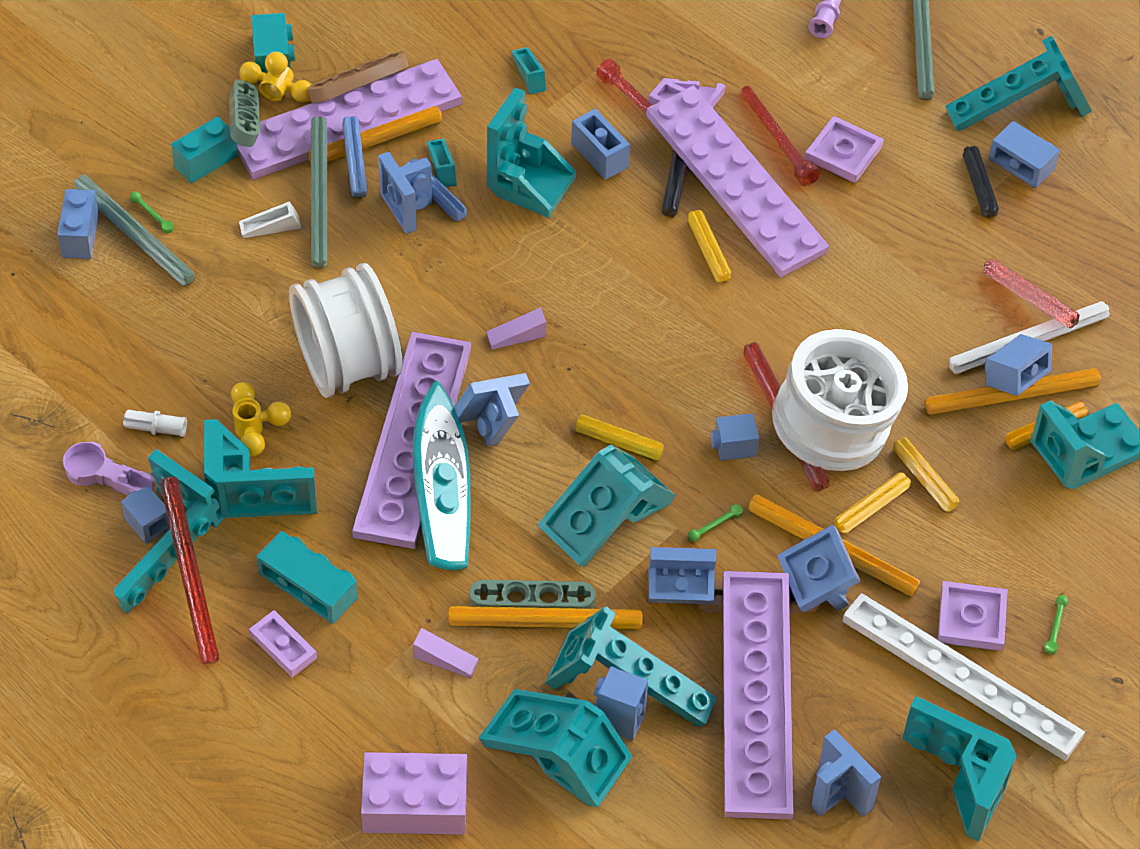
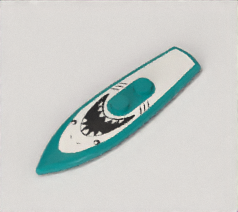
(442, 481)

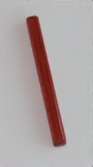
(770, 388)
(189, 570)

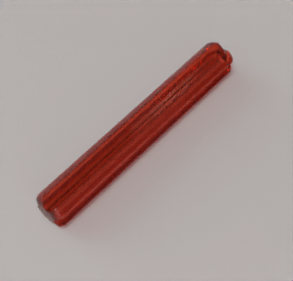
(1031, 293)

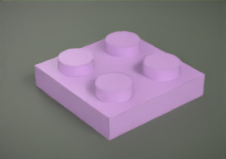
(844, 149)
(972, 615)

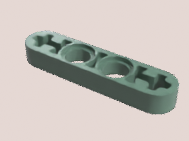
(244, 113)
(532, 591)

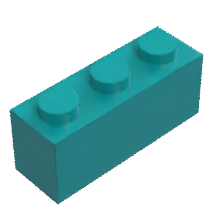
(307, 576)

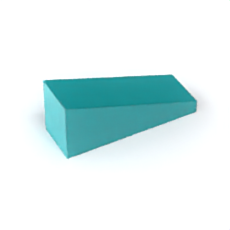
(530, 70)
(442, 162)

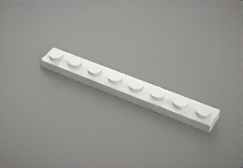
(964, 677)

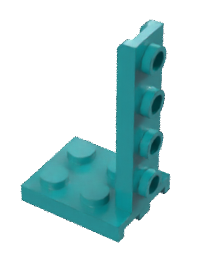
(1018, 84)
(200, 515)
(598, 641)

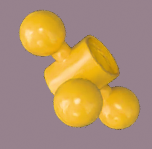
(276, 80)
(249, 417)

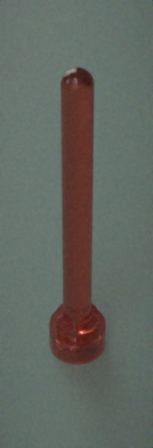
(610, 73)
(805, 170)

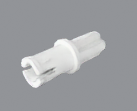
(155, 422)

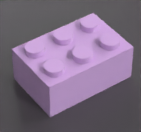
(414, 793)

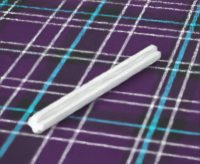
(1043, 331)

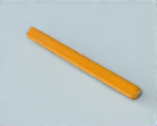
(990, 395)
(861, 559)
(537, 617)

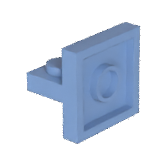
(405, 188)
(492, 405)
(819, 570)
(681, 575)
(843, 775)

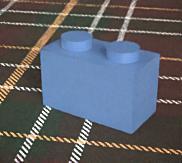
(600, 144)
(1024, 154)
(78, 224)
(1018, 364)
(622, 700)

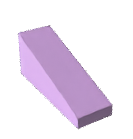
(518, 330)
(443, 654)

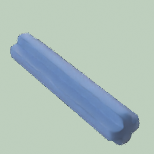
(354, 156)
(446, 199)

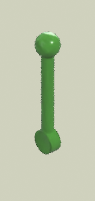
(167, 226)
(735, 512)
(1051, 645)

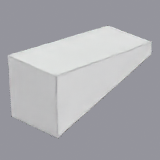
(271, 221)

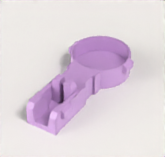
(87, 465)

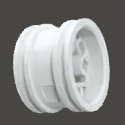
(345, 329)
(839, 399)

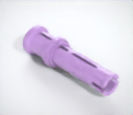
(826, 14)

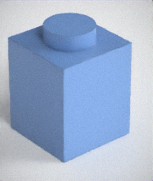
(735, 437)
(145, 514)

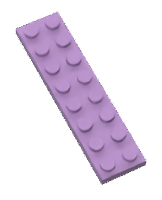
(287, 137)
(737, 181)
(390, 500)
(757, 696)

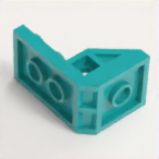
(522, 164)
(1085, 447)
(248, 491)
(600, 499)
(565, 737)
(982, 755)

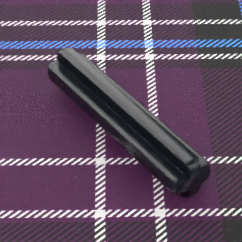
(980, 181)
(674, 185)

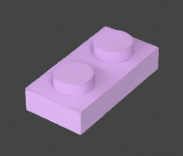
(283, 643)

